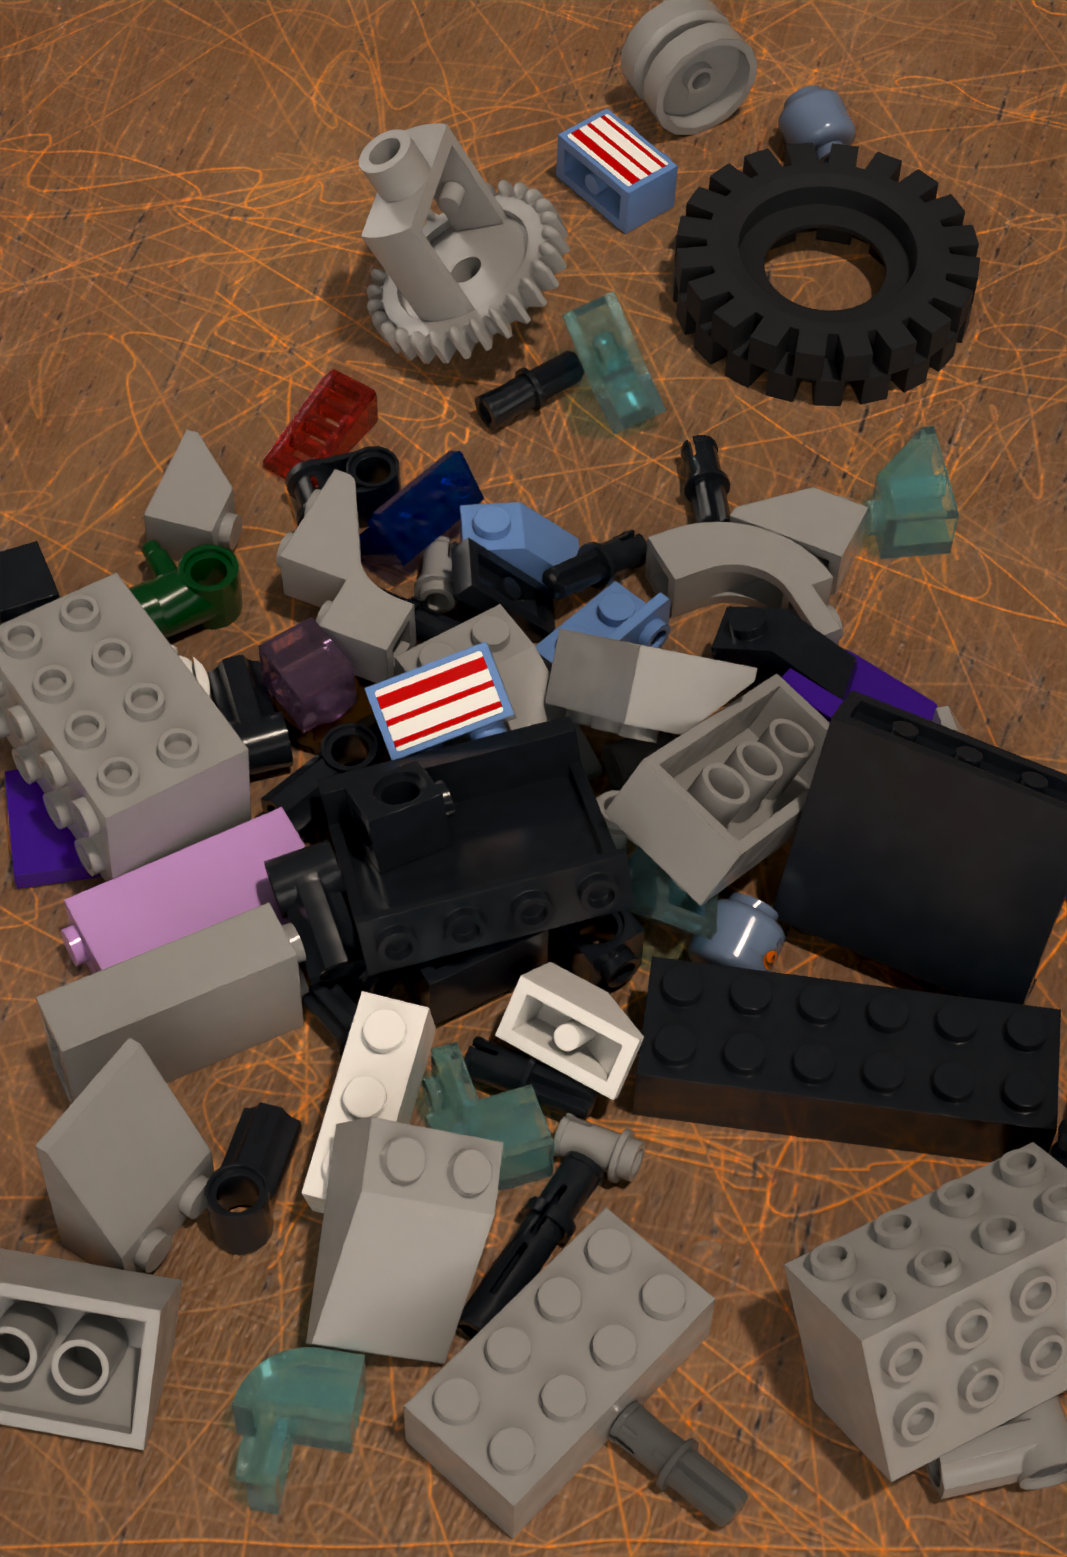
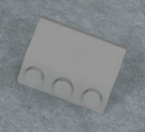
(638, 686)
(83, 1347)

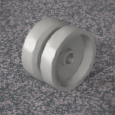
(688, 65)

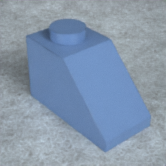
(518, 536)

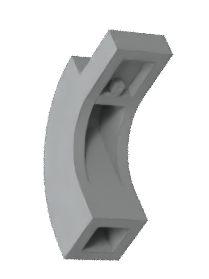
(740, 566)

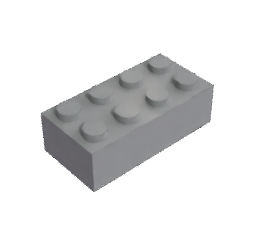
(724, 789)
(557, 1371)

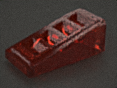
(333, 398)

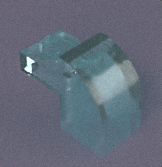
(504, 1117)
(289, 1400)

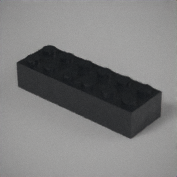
(847, 1061)

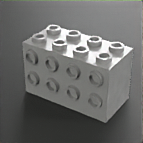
(117, 731)
(941, 1312)

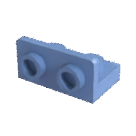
(617, 616)

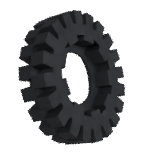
(890, 337)

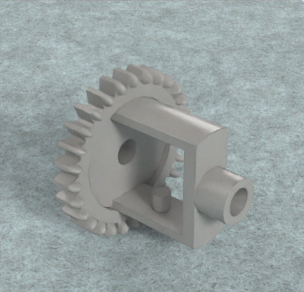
(467, 266)

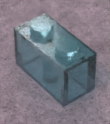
(613, 363)

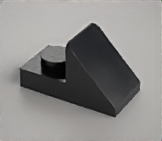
(486, 580)

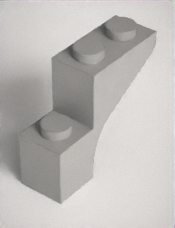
(325, 569)

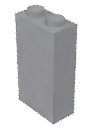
(181, 1001)

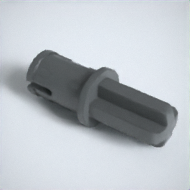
(677, 1464)

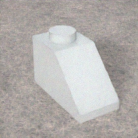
(571, 1028)

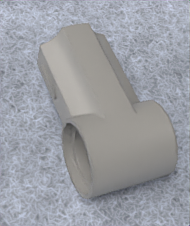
(1022, 1450)

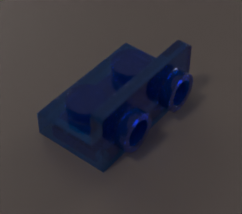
(420, 512)

